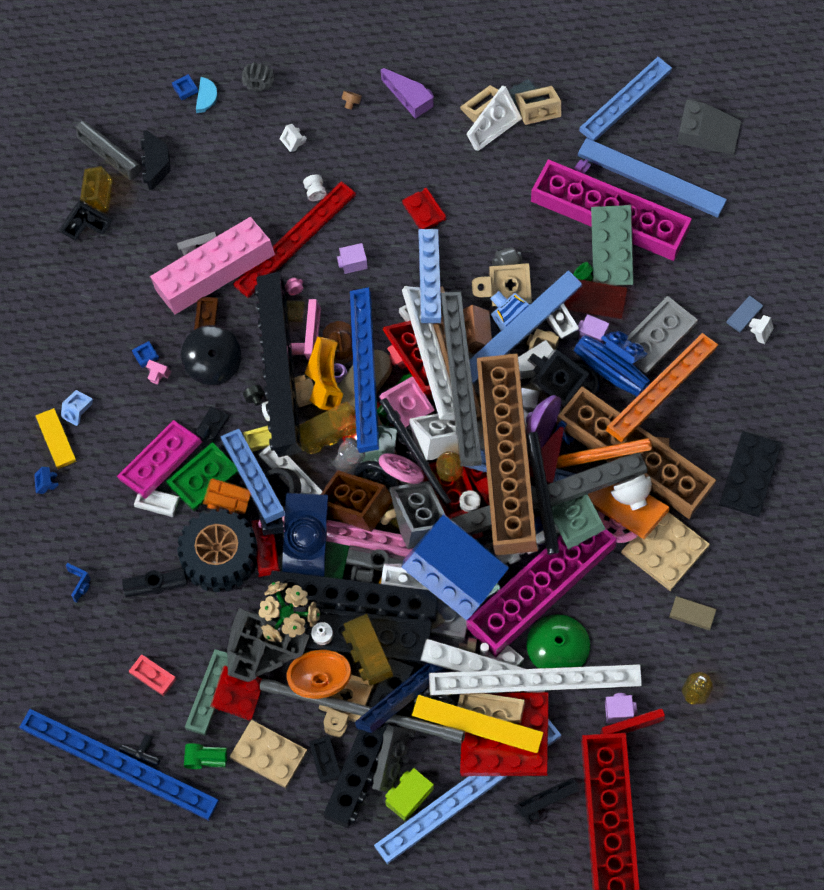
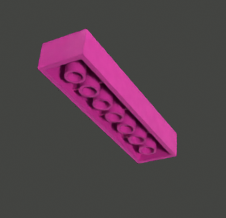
(575, 193)
(536, 590)

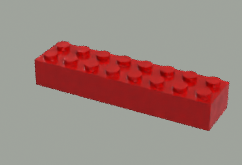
(609, 812)

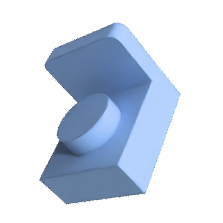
(75, 406)

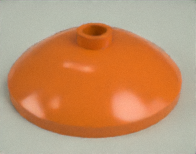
(318, 674)

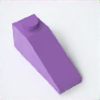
(409, 92)

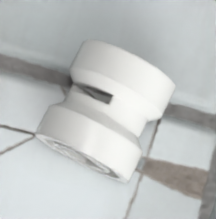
(314, 186)

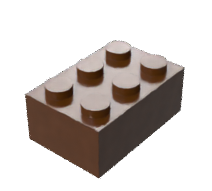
(356, 500)

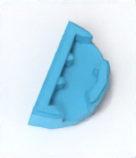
(206, 95)

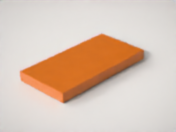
(638, 521)

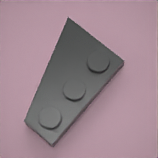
(392, 750)

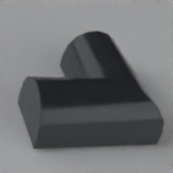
(85, 215)

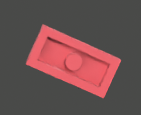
(152, 675)

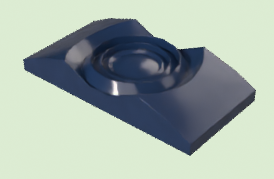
(305, 534)

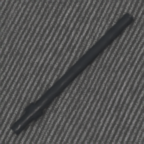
(394, 418)

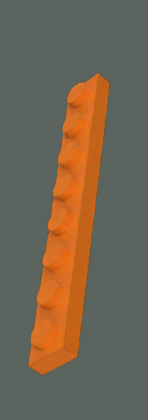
(661, 387)

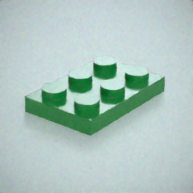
(193, 479)

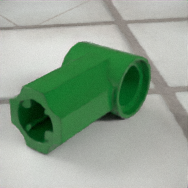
(198, 756)

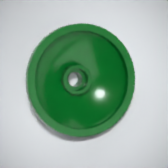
(547, 653)

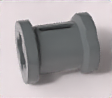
(362, 575)

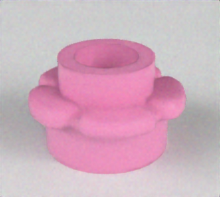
(294, 286)

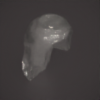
(348, 456)

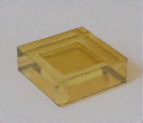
(295, 310)

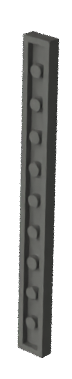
(461, 379)
(565, 489)

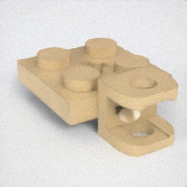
(499, 276)
(360, 694)

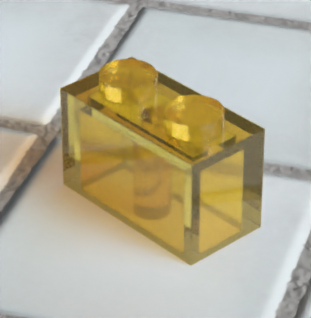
(96, 188)

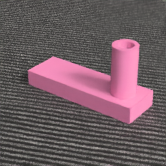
(312, 330)

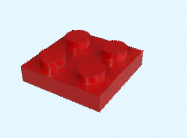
(236, 695)

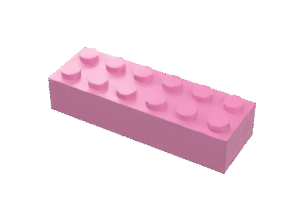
(212, 265)

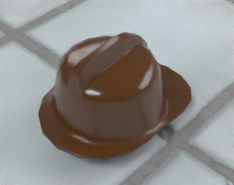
(341, 333)

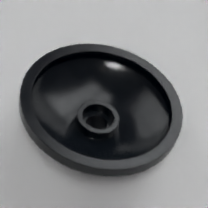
(209, 369)

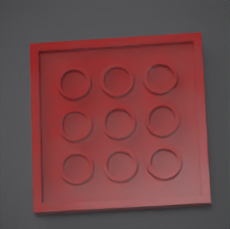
(493, 758)

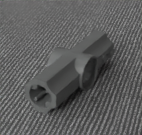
(364, 558)

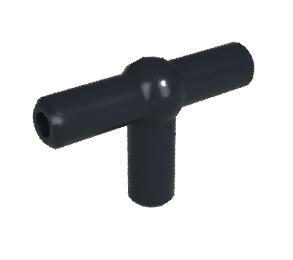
(140, 753)

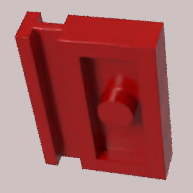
(424, 209)

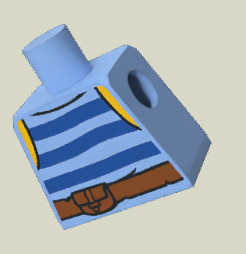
(507, 309)

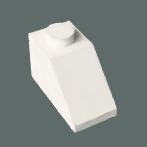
(562, 322)

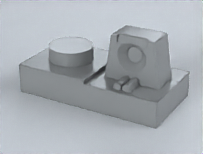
(189, 245)

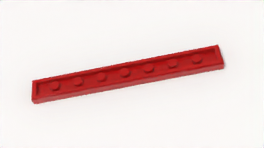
(297, 236)

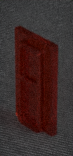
(598, 299)

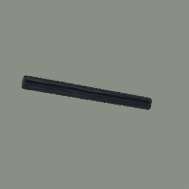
(542, 493)

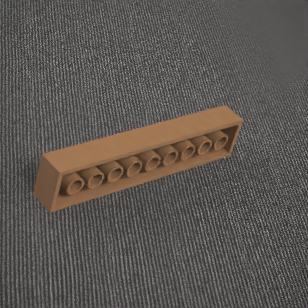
(506, 455)

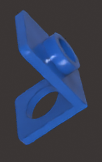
(83, 585)

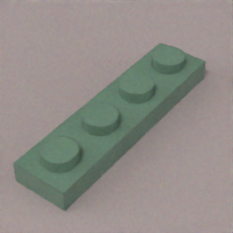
(201, 712)

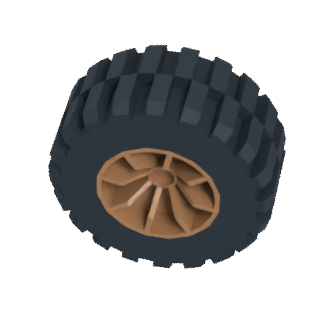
(218, 550)

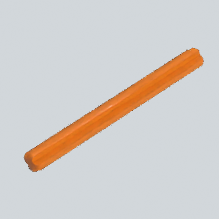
(604, 453)

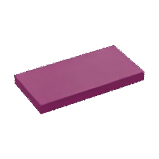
(159, 459)

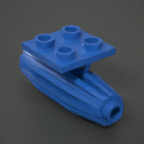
(615, 360)

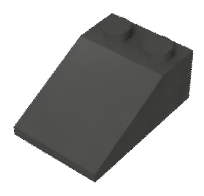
(708, 128)
(415, 510)

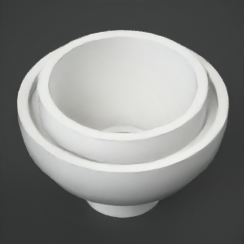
(633, 491)

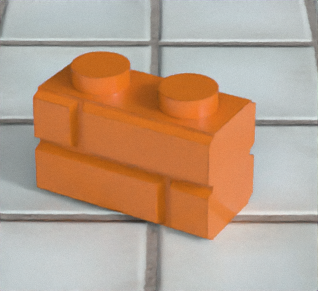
(226, 496)

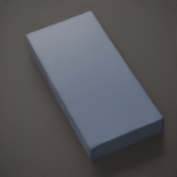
(744, 314)

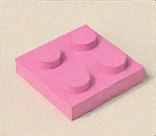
(408, 400)

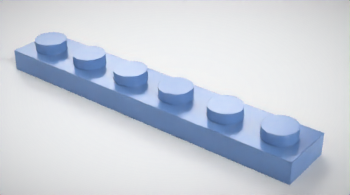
(625, 99)
(429, 276)
(253, 476)

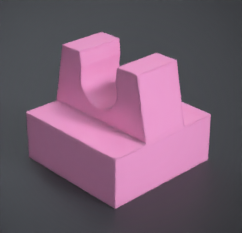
(157, 371)

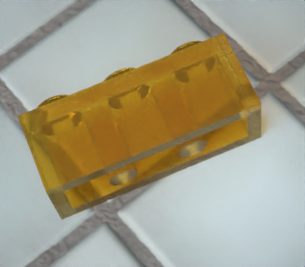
(328, 428)
(367, 650)

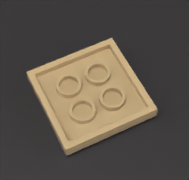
(667, 551)

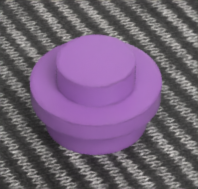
(582, 166)

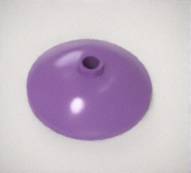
(544, 418)

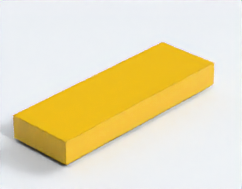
(55, 438)

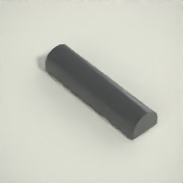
(107, 150)

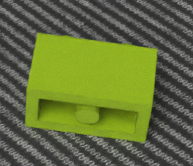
(408, 794)

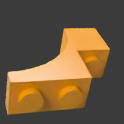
(321, 370)

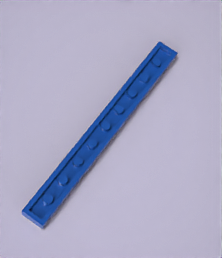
(364, 371)
(119, 764)

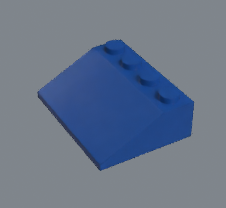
(454, 566)

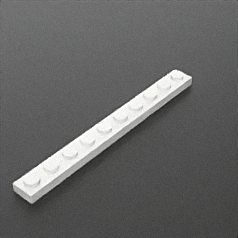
(534, 679)

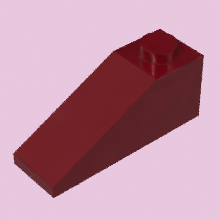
(550, 455)

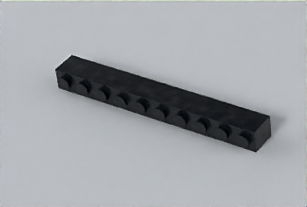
(279, 365)

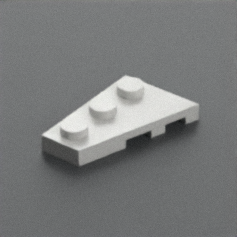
(494, 120)

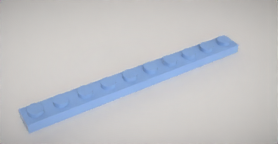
(442, 810)

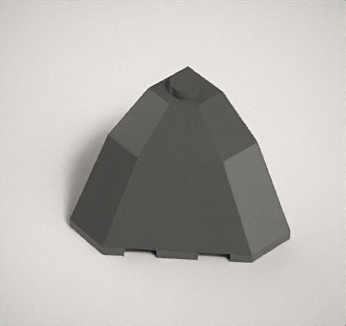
(252, 654)

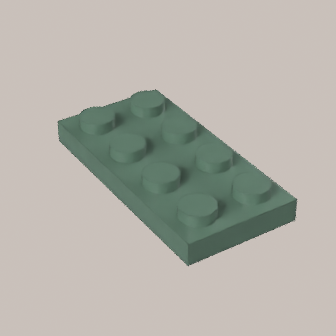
(612, 245)
(577, 520)

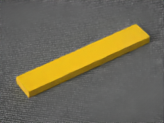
(477, 724)

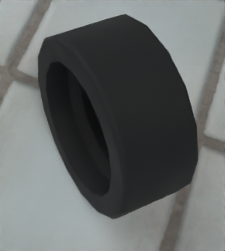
(292, 477)

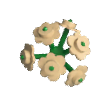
(292, 622)

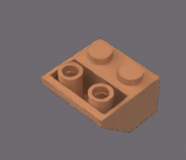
(477, 328)

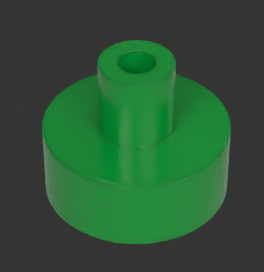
(584, 271)

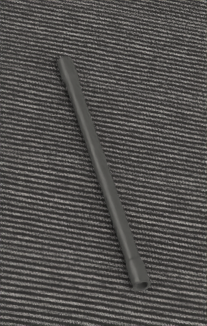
(445, 732)

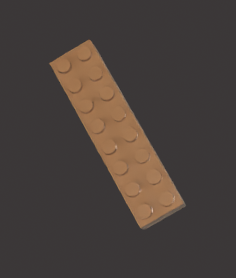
(672, 476)

